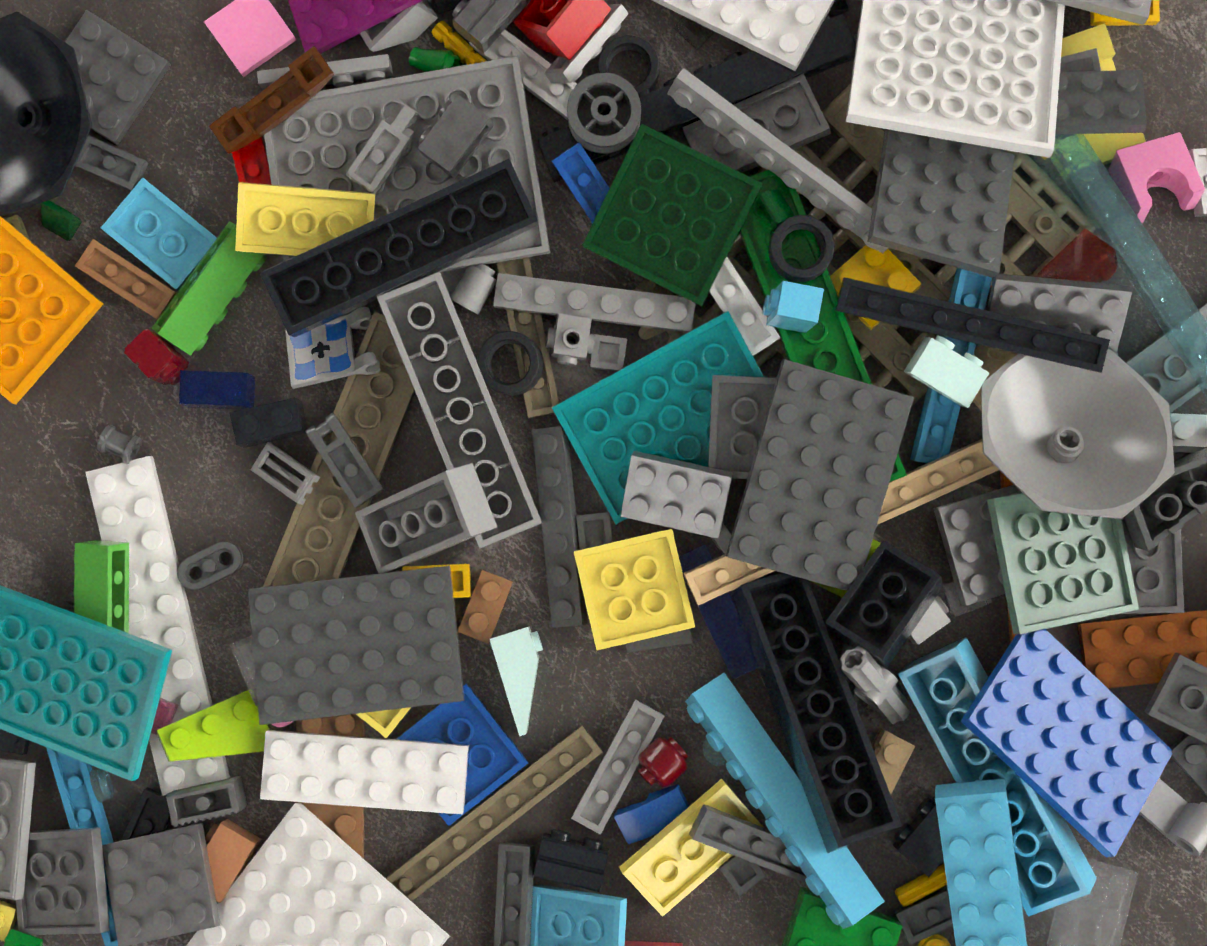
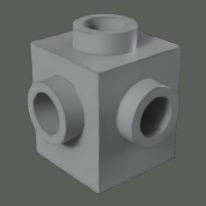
(578, 330)

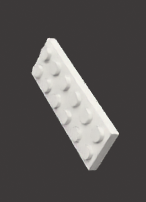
(364, 772)

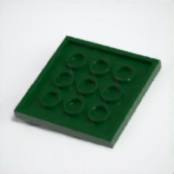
(672, 214)

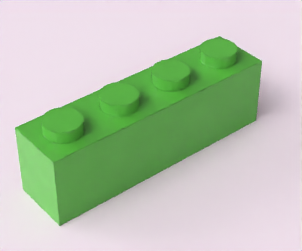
(207, 293)
(102, 582)

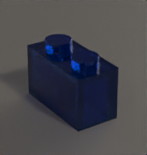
(216, 389)

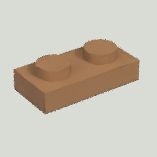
(485, 606)

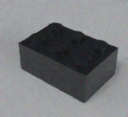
(885, 603)

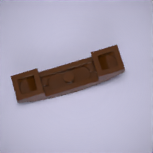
(275, 103)

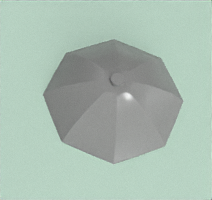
(1077, 435)

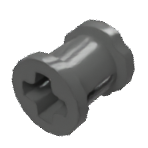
(119, 444)

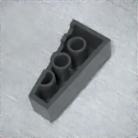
(1172, 503)

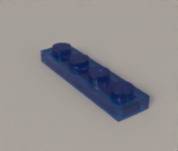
(723, 622)

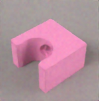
(1156, 163)

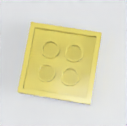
(634, 589)

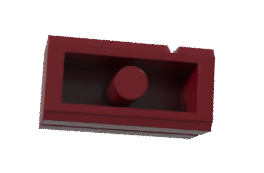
(156, 357)

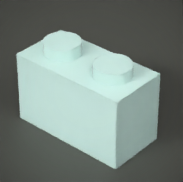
(947, 371)

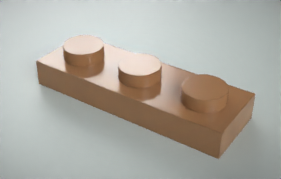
(125, 279)

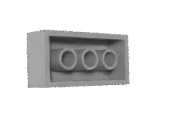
(426, 518)

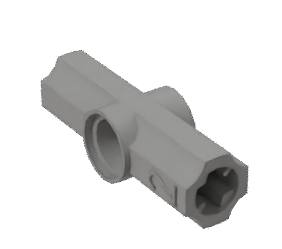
(875, 685)

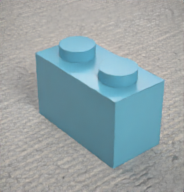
(793, 306)

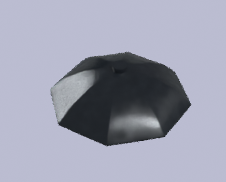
(40, 114)

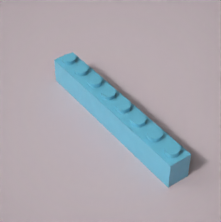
(782, 800)

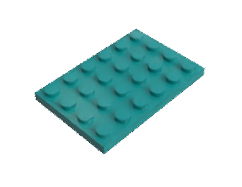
(654, 407)
(78, 684)

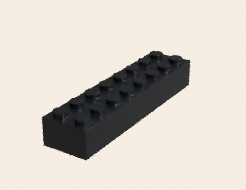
(399, 248)
(816, 711)

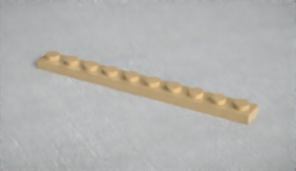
(902, 495)

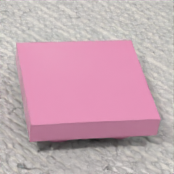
(250, 33)

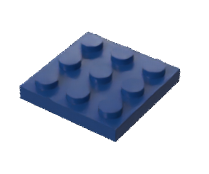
(491, 751)

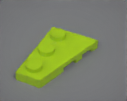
(216, 731)

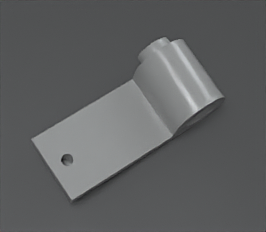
(470, 286)
(1177, 819)

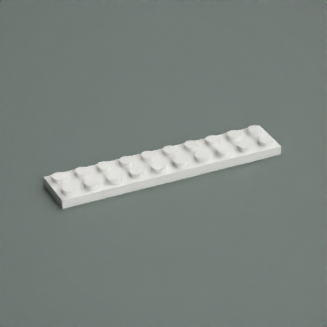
(133, 511)

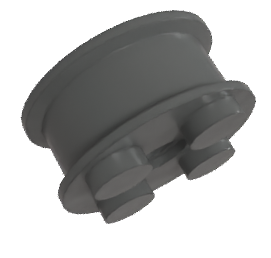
(604, 132)

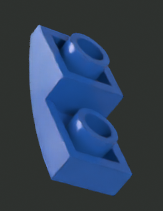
(651, 815)

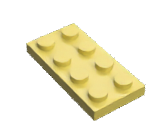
(296, 218)
(673, 862)

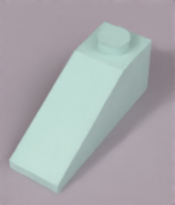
(518, 665)

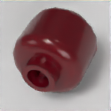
(662, 762)

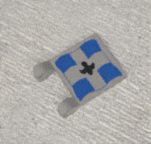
(329, 351)

